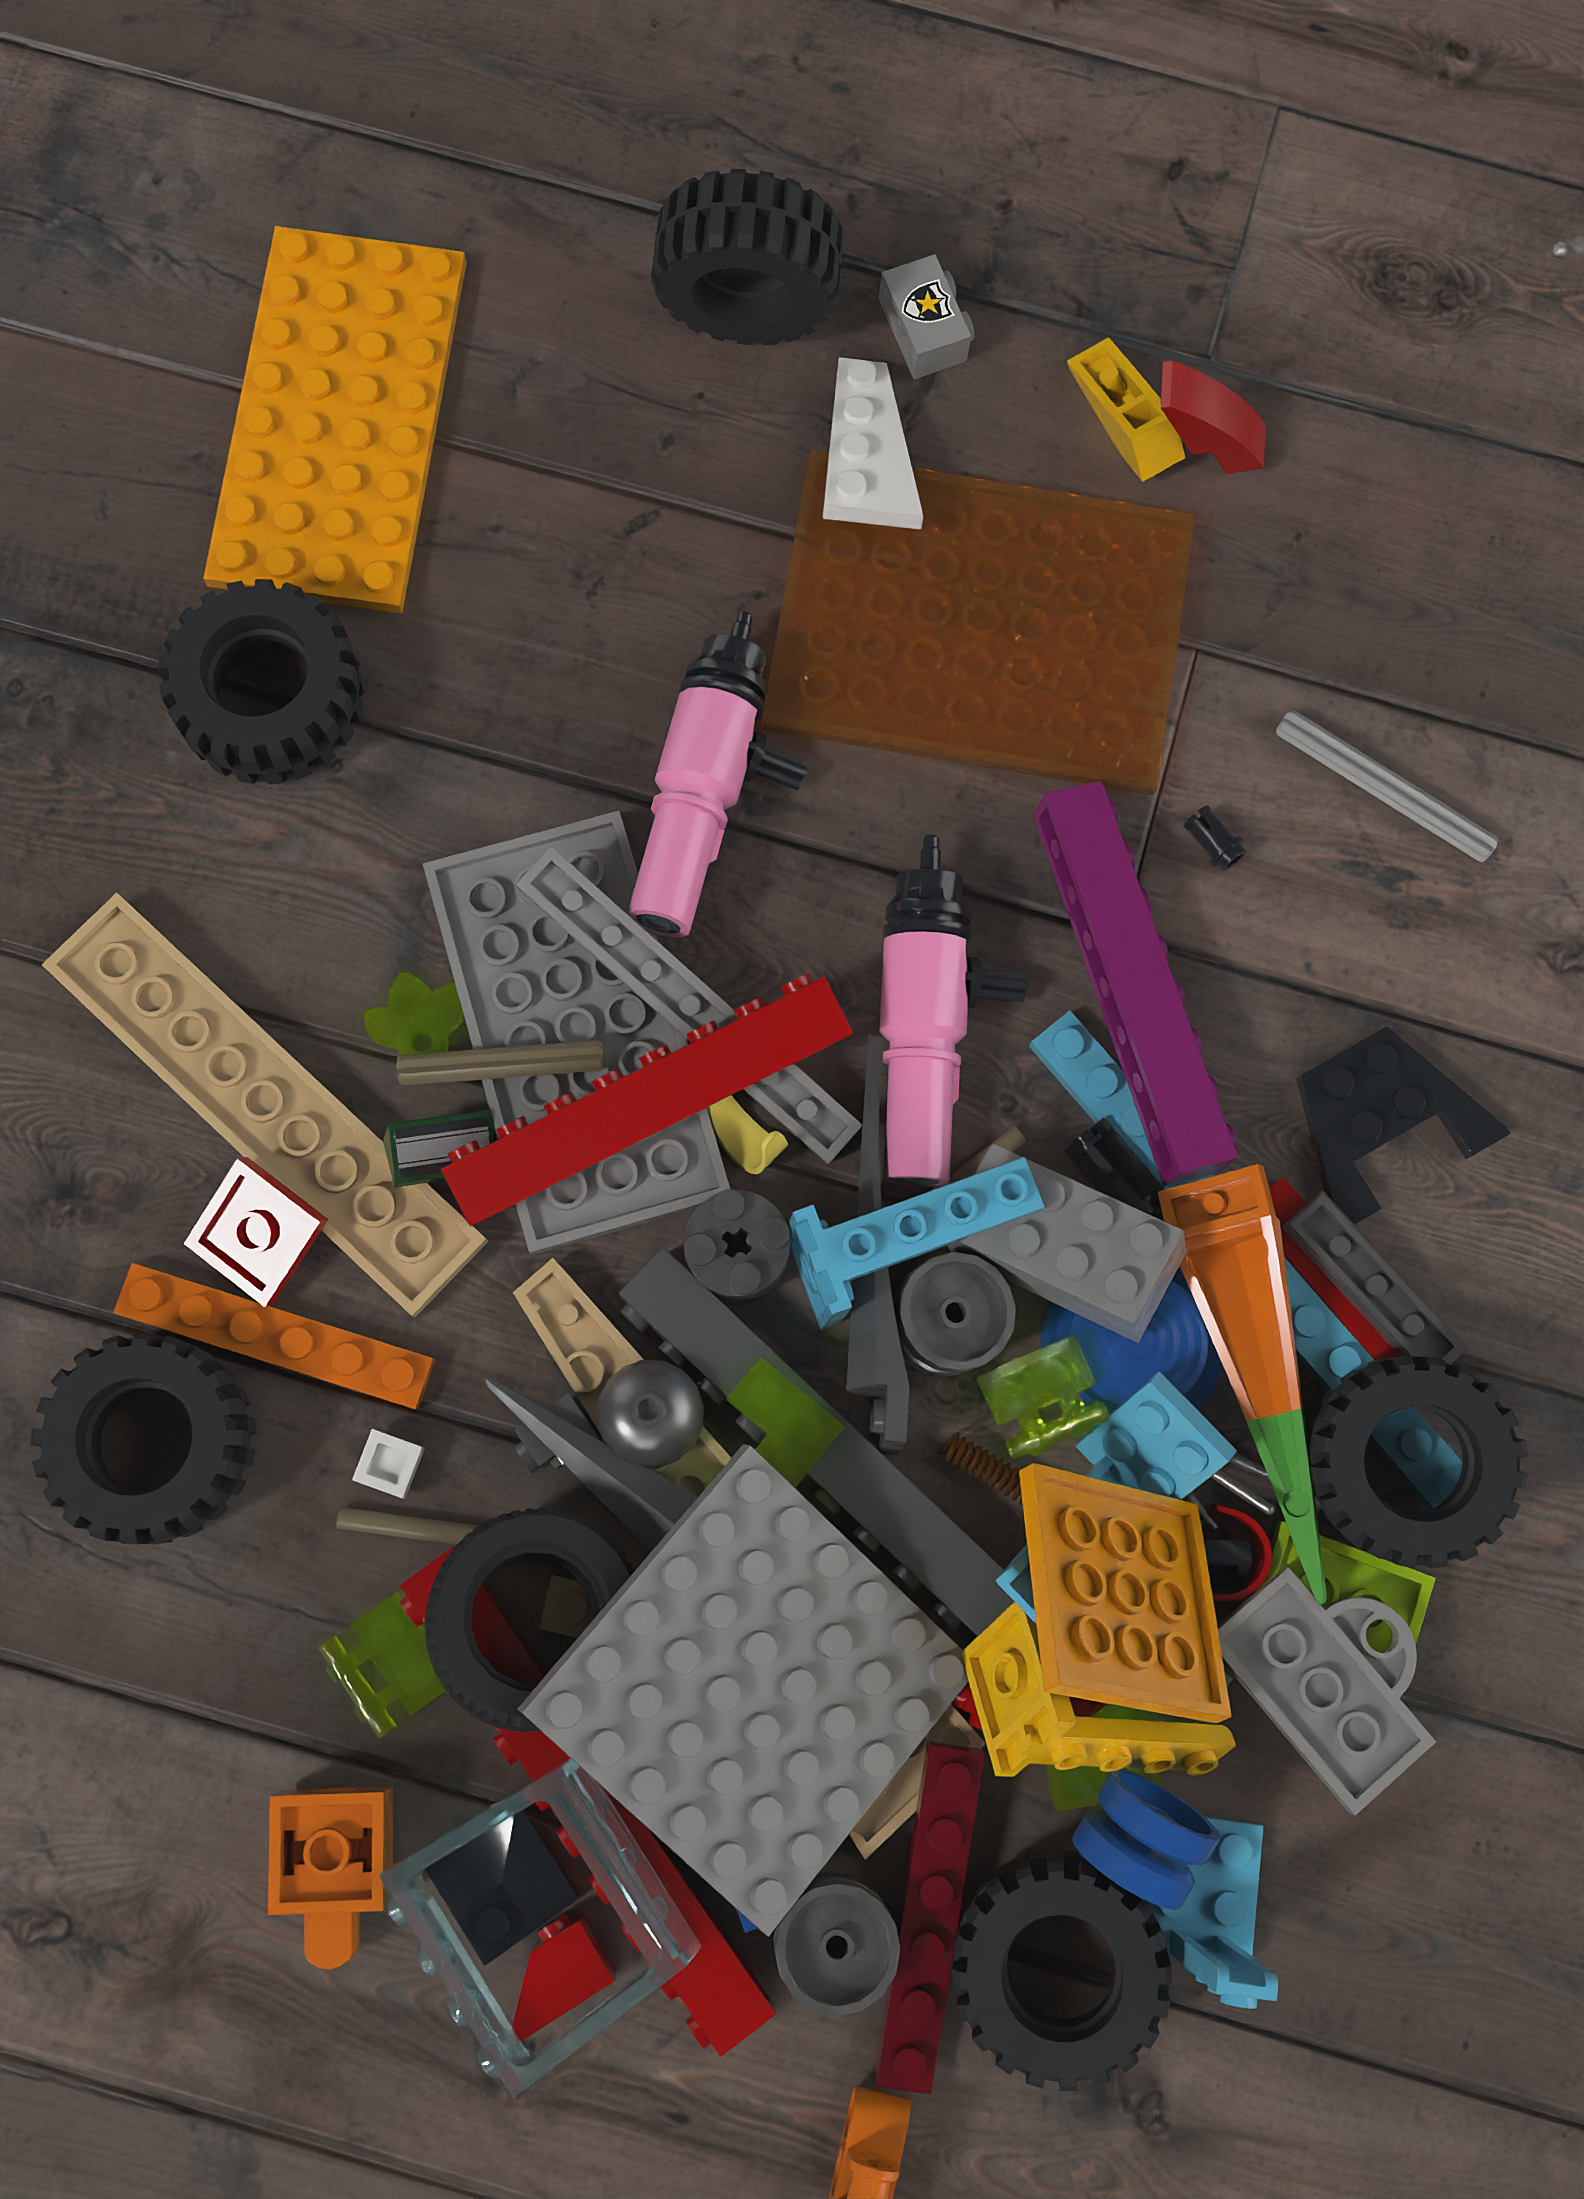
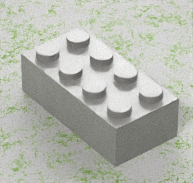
(1083, 1251)

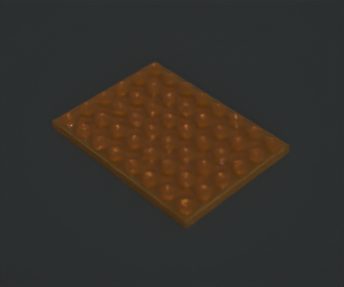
(990, 638)

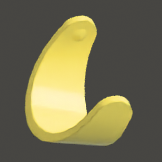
(743, 1138)

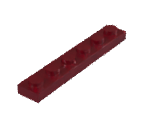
(929, 1917)

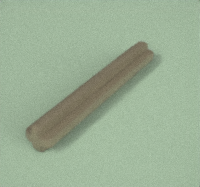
(500, 1062)

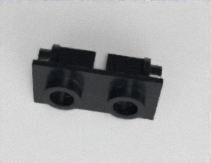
(1115, 1167)

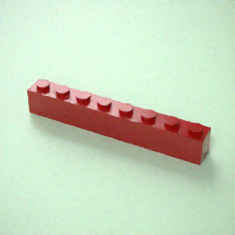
(647, 1100)

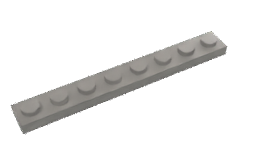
(677, 994)

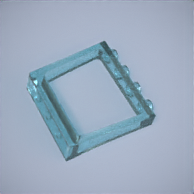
(619, 1870)

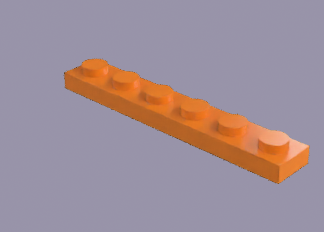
(274, 1336)

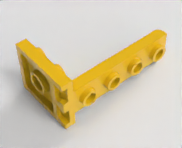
(1040, 1727)

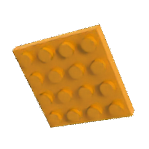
(1122, 1596)

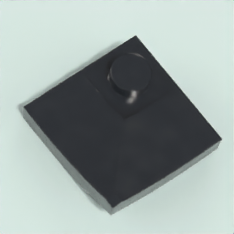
(502, 1886)

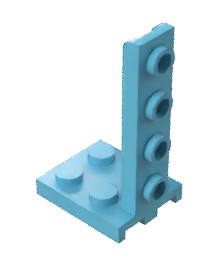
(902, 1231)
(1148, 1444)
(1217, 1920)

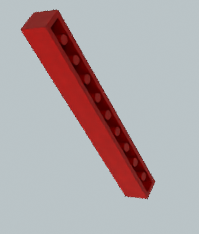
(717, 1983)

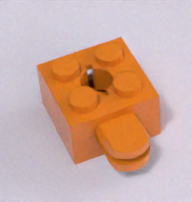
(328, 1863)

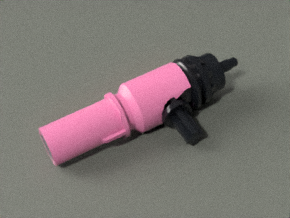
(702, 775)
(925, 1015)

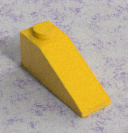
(1127, 409)

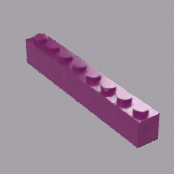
(1135, 984)

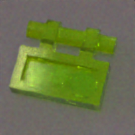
(1037, 1381)
(400, 1656)

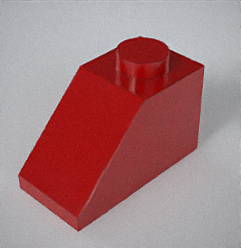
(561, 1973)

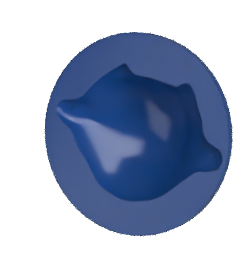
(1172, 1343)

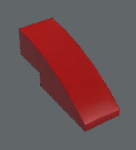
(1212, 418)

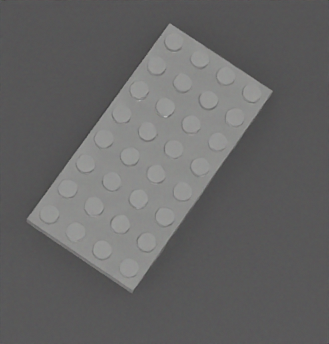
(539, 986)

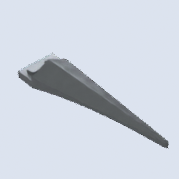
(875, 1352)
(632, 1492)

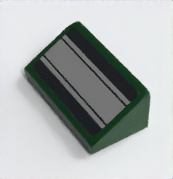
(421, 1146)

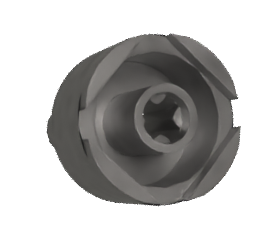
(727, 1217)

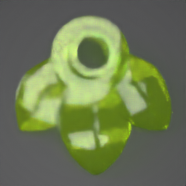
(415, 1013)

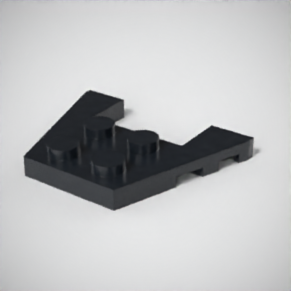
(1372, 1098)

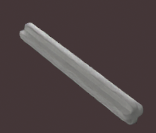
(1387, 786)

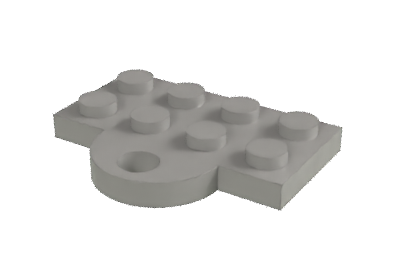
(1328, 1685)

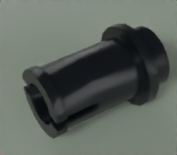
(1215, 839)

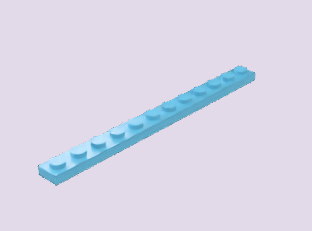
(1319, 1336)

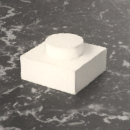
(388, 1464)

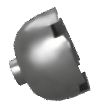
(650, 1413)

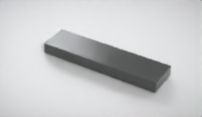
(1371, 1282)

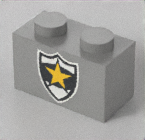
(926, 316)

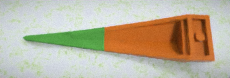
(1243, 1297)

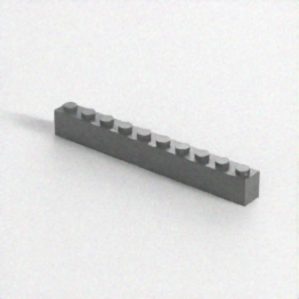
(849, 1472)

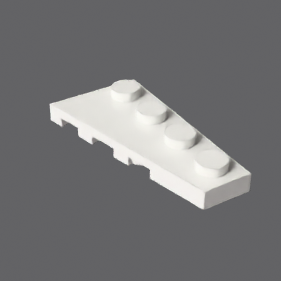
(868, 453)

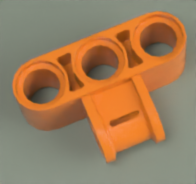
(871, 2146)

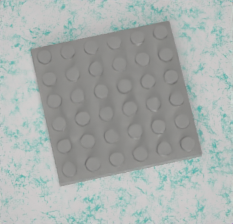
(750, 1689)

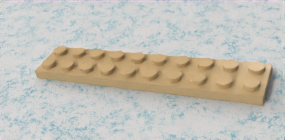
(263, 1102)

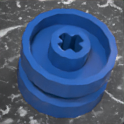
(1145, 1838)

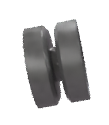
(977, 1300)
(837, 1980)

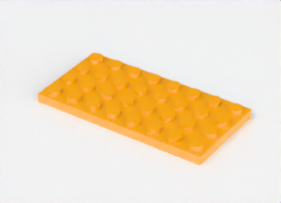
(337, 418)

